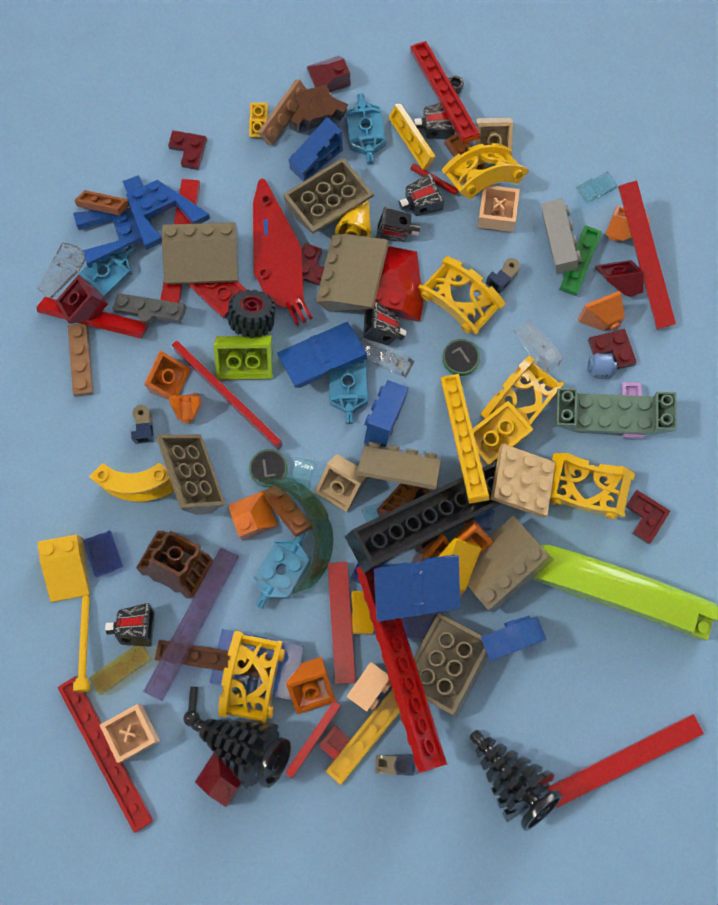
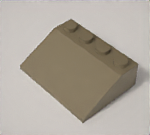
(327, 196)
(200, 253)
(352, 272)
(399, 465)
(191, 473)
(507, 565)
(449, 663)

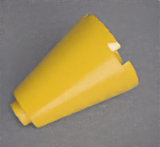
(356, 221)

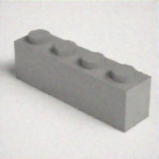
(560, 237)

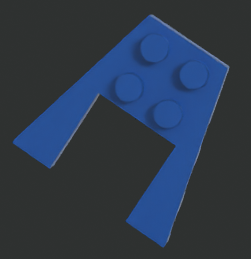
(155, 199)
(125, 227)

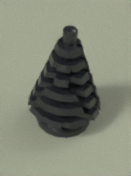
(247, 749)
(521, 789)

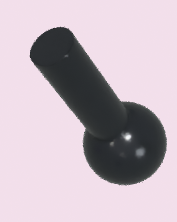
(192, 715)

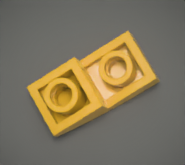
(258, 116)
(361, 616)

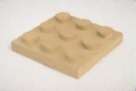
(523, 480)

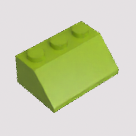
(243, 357)

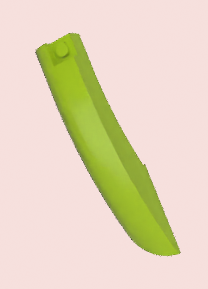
(628, 592)

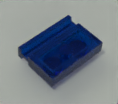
(103, 553)
(418, 626)

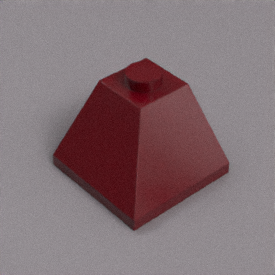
(331, 72)
(623, 276)
(80, 301)
(218, 781)

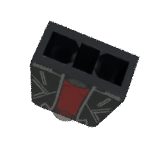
(435, 123)
(422, 196)
(396, 225)
(382, 325)
(133, 626)

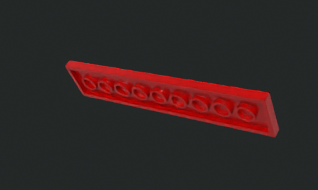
(405, 683)

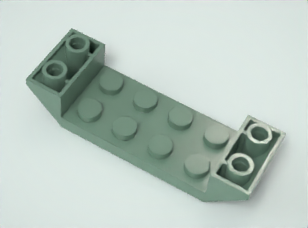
(616, 412)

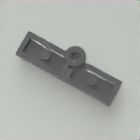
(149, 309)

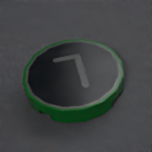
(461, 357)
(267, 464)

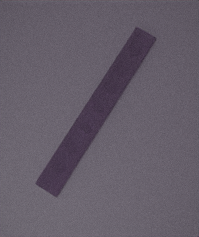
(191, 624)

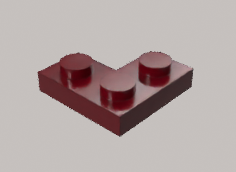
(192, 146)
(311, 271)
(615, 343)
(652, 516)

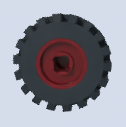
(251, 313)

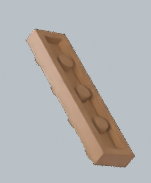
(281, 114)
(80, 360)

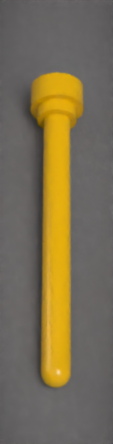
(82, 683)

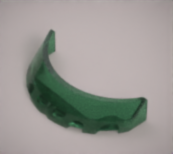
(320, 524)

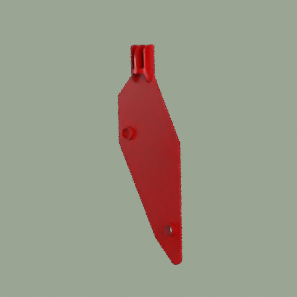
(277, 254)

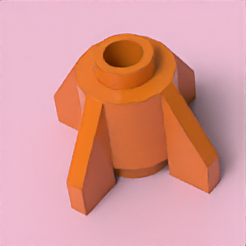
(185, 406)

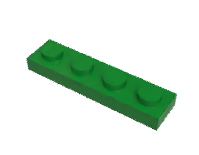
(586, 247)

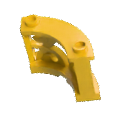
(465, 166)
(452, 269)
(528, 371)
(612, 473)
(134, 487)
(229, 701)

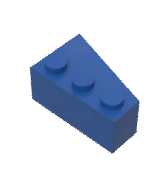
(317, 150)
(385, 412)
(514, 637)

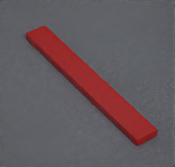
(445, 92)
(189, 190)
(646, 254)
(227, 395)
(627, 759)
(114, 772)

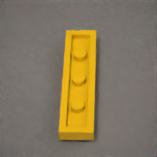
(411, 137)

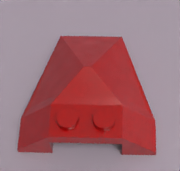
(400, 284)

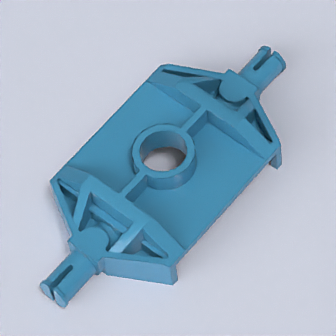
(362, 139)
(117, 266)
(349, 397)
(282, 553)

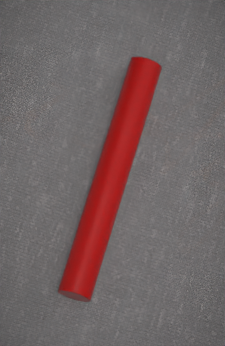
(443, 184)

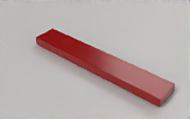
(103, 321)
(341, 623)

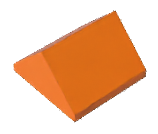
(166, 376)

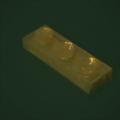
(120, 668)

